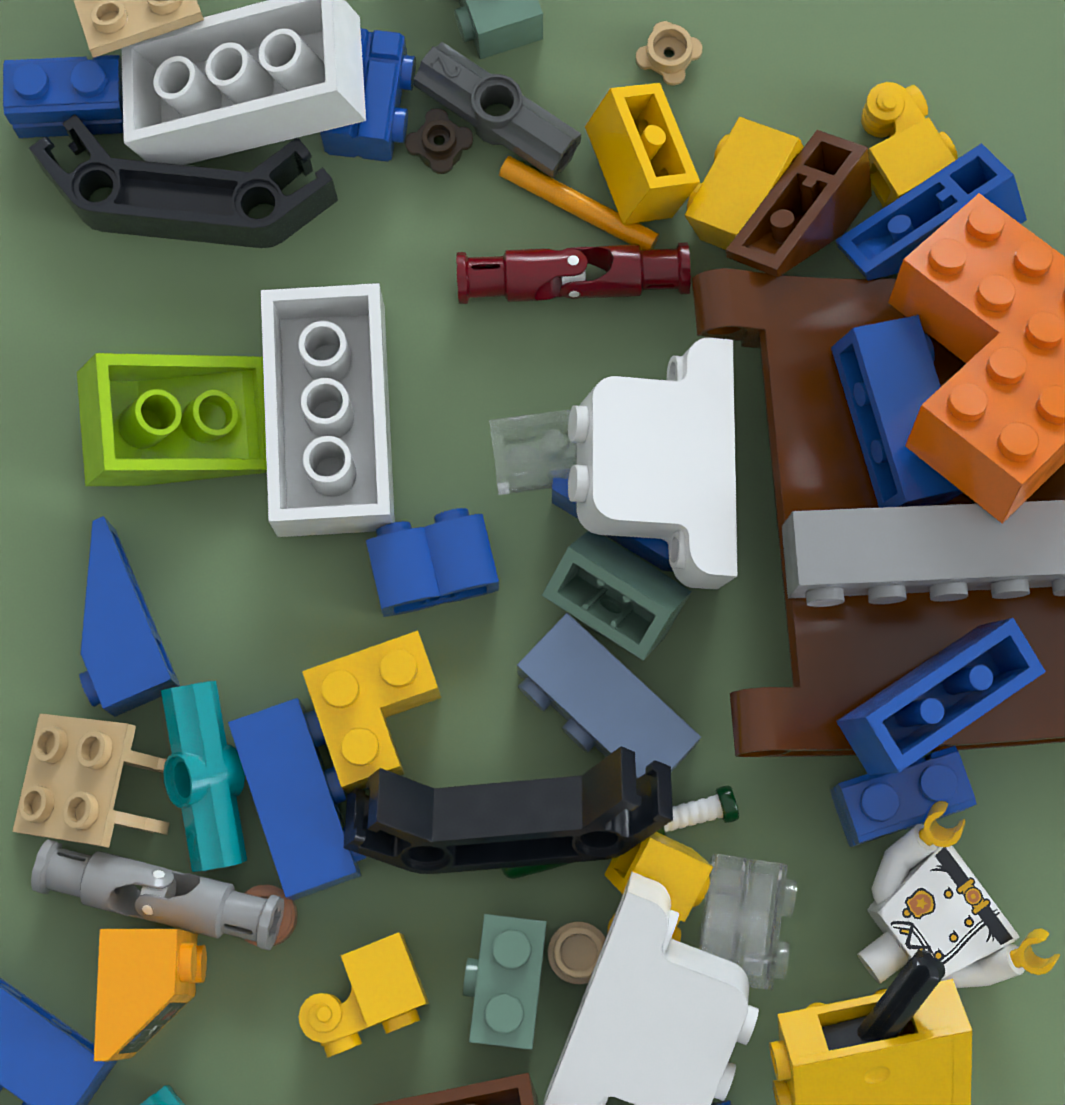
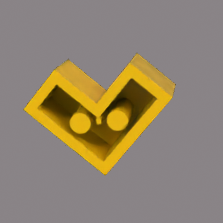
(356, 697)

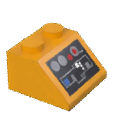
(142, 986)

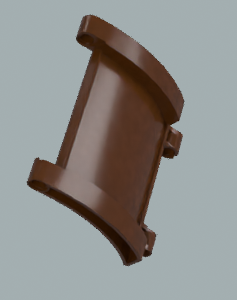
(856, 647)

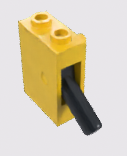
(879, 1048)

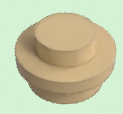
(575, 951)

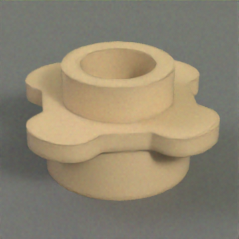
(671, 37)

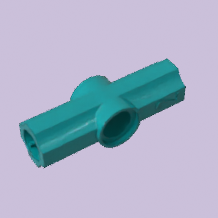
(204, 776)

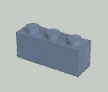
(602, 699)

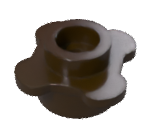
(439, 157)

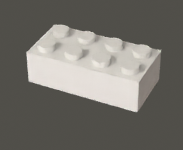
(243, 80)
(326, 410)

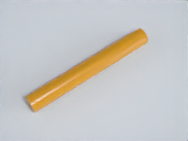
(576, 203)

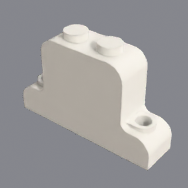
(663, 462)
(653, 1015)

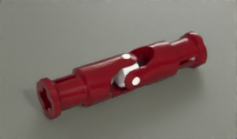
(561, 273)

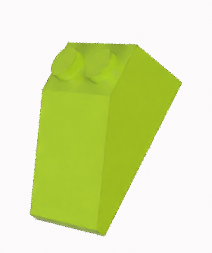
(171, 418)

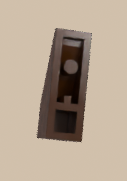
(806, 206)

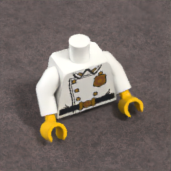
(937, 905)

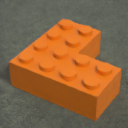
(1000, 307)

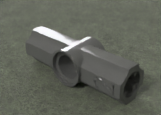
(471, 89)

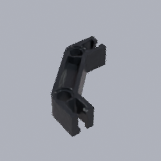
(188, 200)
(509, 821)

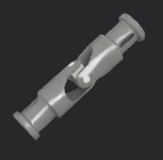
(166, 895)

